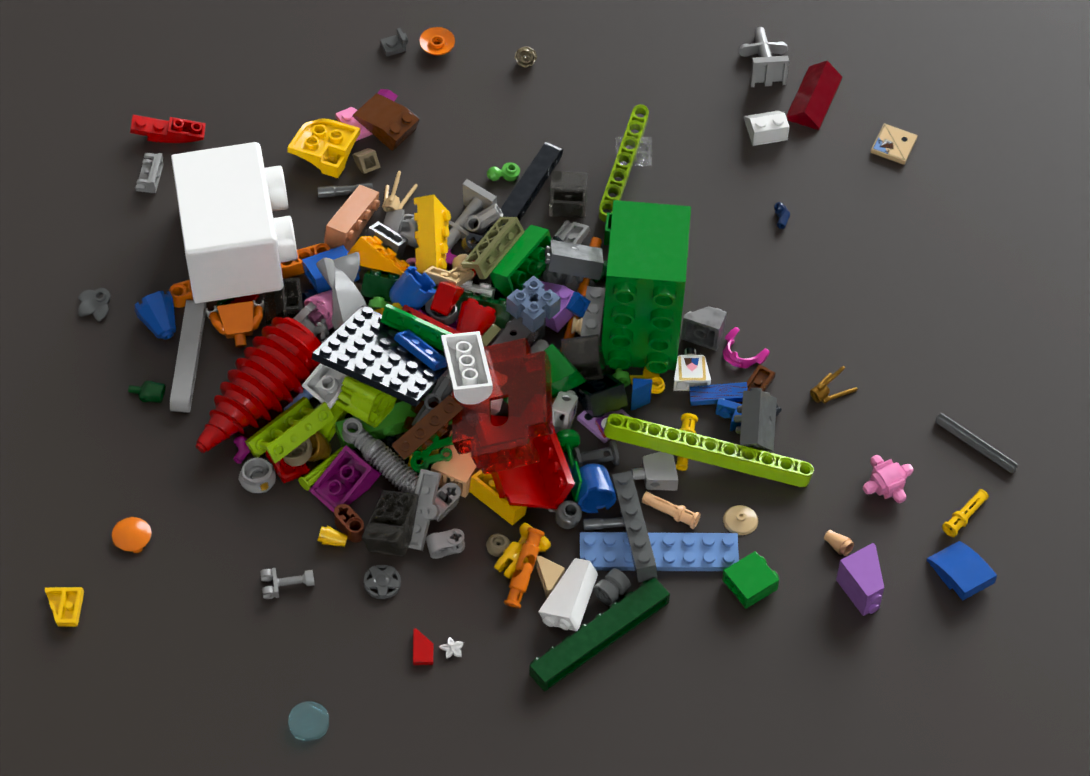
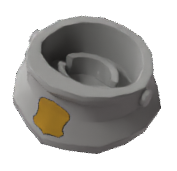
(257, 475)

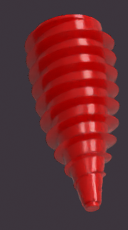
(262, 379)

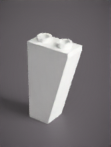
(570, 596)

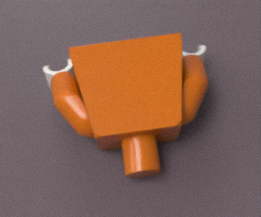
(237, 320)

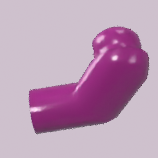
(242, 447)

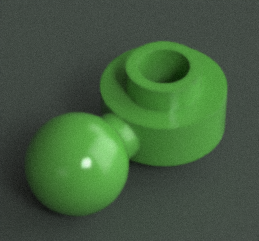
(509, 172)
(377, 303)

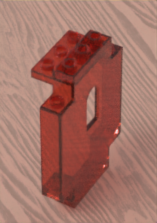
(527, 384)

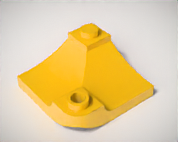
(325, 144)

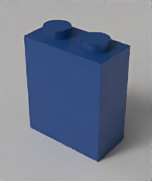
(314, 275)

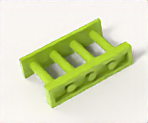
(289, 429)

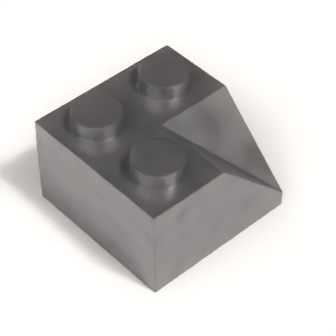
(704, 327)

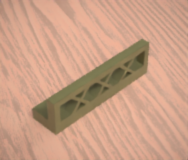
(495, 248)

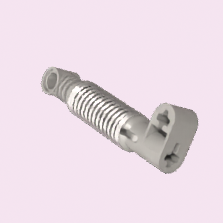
(393, 468)

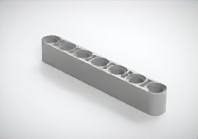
(187, 357)

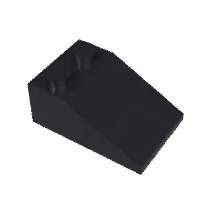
(601, 395)

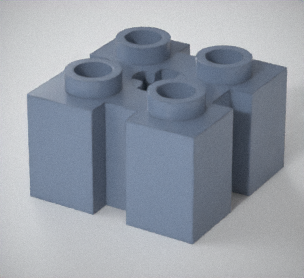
(533, 304)

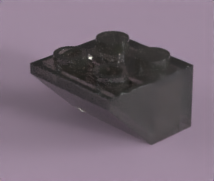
(284, 302)
(585, 355)

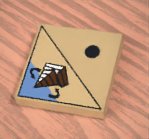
(894, 144)

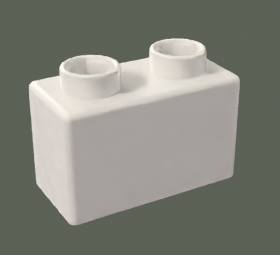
(229, 221)

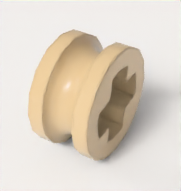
(576, 325)

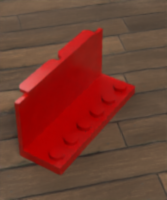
(536, 484)

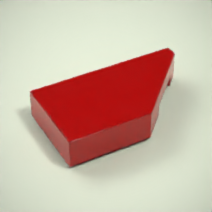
(422, 649)

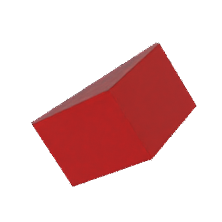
(446, 297)

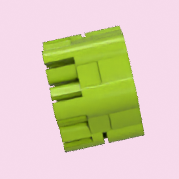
(365, 401)

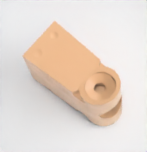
(457, 470)

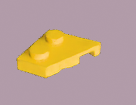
(65, 604)

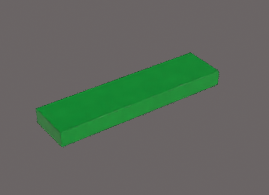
(405, 321)

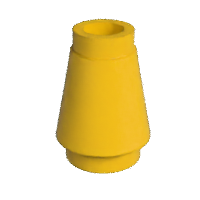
(330, 536)

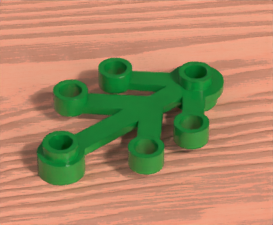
(424, 455)

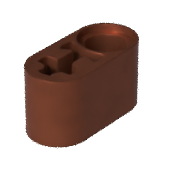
(347, 520)

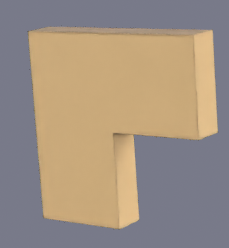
(455, 276)

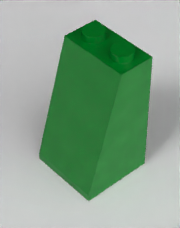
(563, 373)

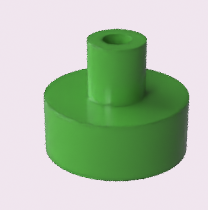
(622, 376)

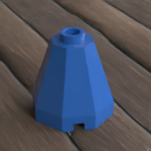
(158, 314)

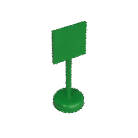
(568, 440)

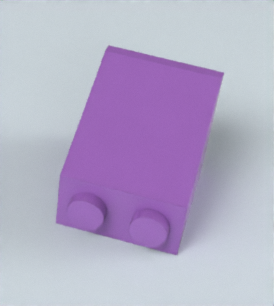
(862, 579)

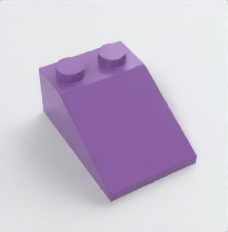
(564, 315)

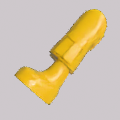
(512, 552)

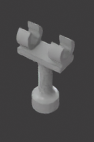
(270, 574)

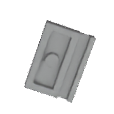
(573, 232)

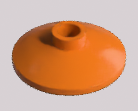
(437, 41)

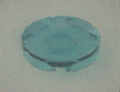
(308, 721)

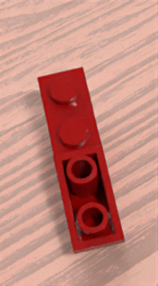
(171, 131)

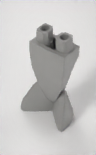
(340, 276)

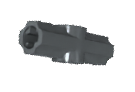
(439, 393)

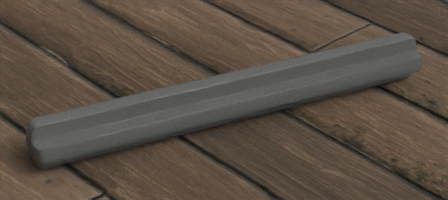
(976, 443)

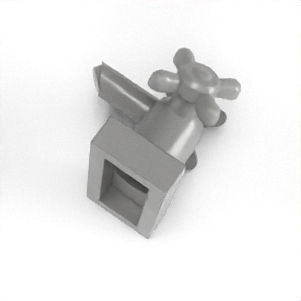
(302, 317)

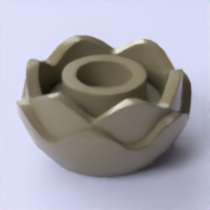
(525, 61)
(493, 548)

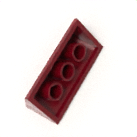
(815, 95)

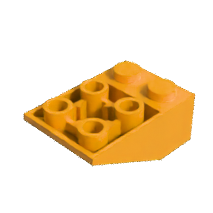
(376, 256)

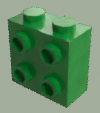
(750, 579)

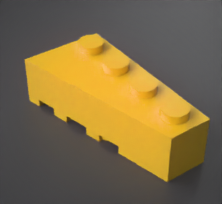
(432, 233)

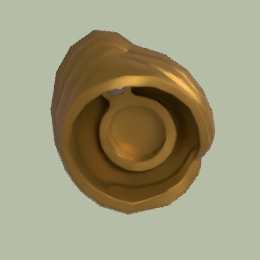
(320, 447)

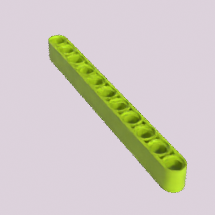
(708, 450)

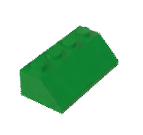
(522, 261)

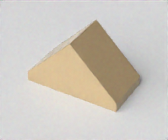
(549, 574)

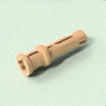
(679, 513)

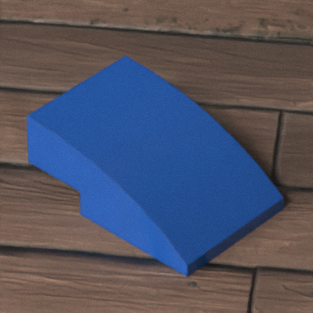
(962, 570)

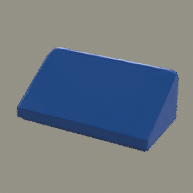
(640, 392)

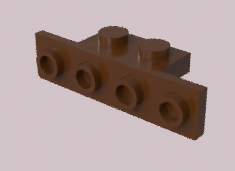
(428, 428)

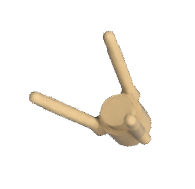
(392, 202)

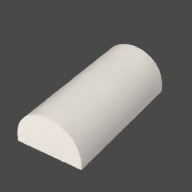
(467, 367)

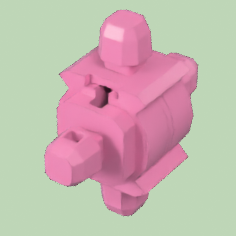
(888, 479)

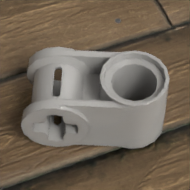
(444, 543)

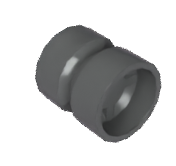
(612, 586)

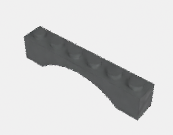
(635, 526)

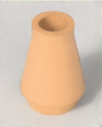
(841, 544)

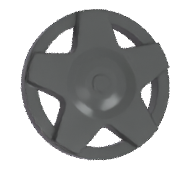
(382, 581)

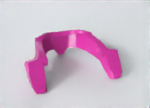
(732, 357)

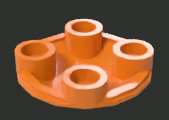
(131, 534)

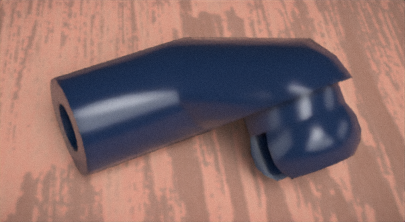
(783, 214)

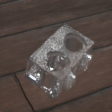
(644, 152)

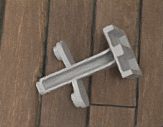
(766, 67)
(475, 200)

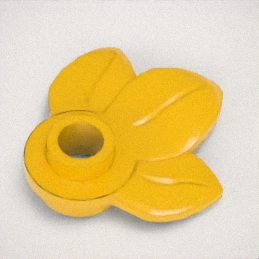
(658, 384)

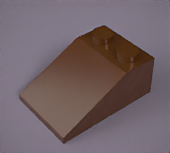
(387, 120)

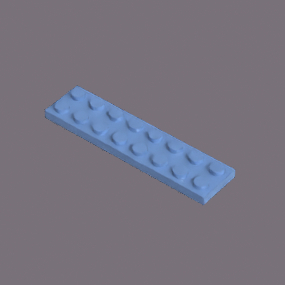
(670, 551)

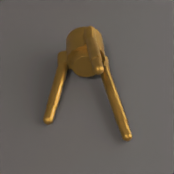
(821, 390)

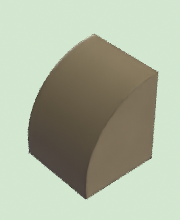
(366, 160)

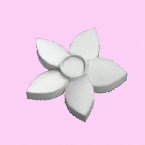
(452, 648)

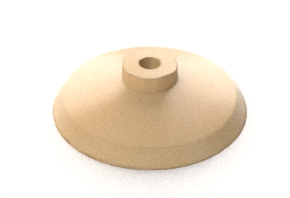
(740, 520)

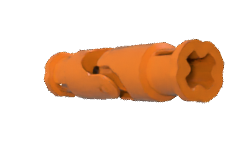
(521, 576)

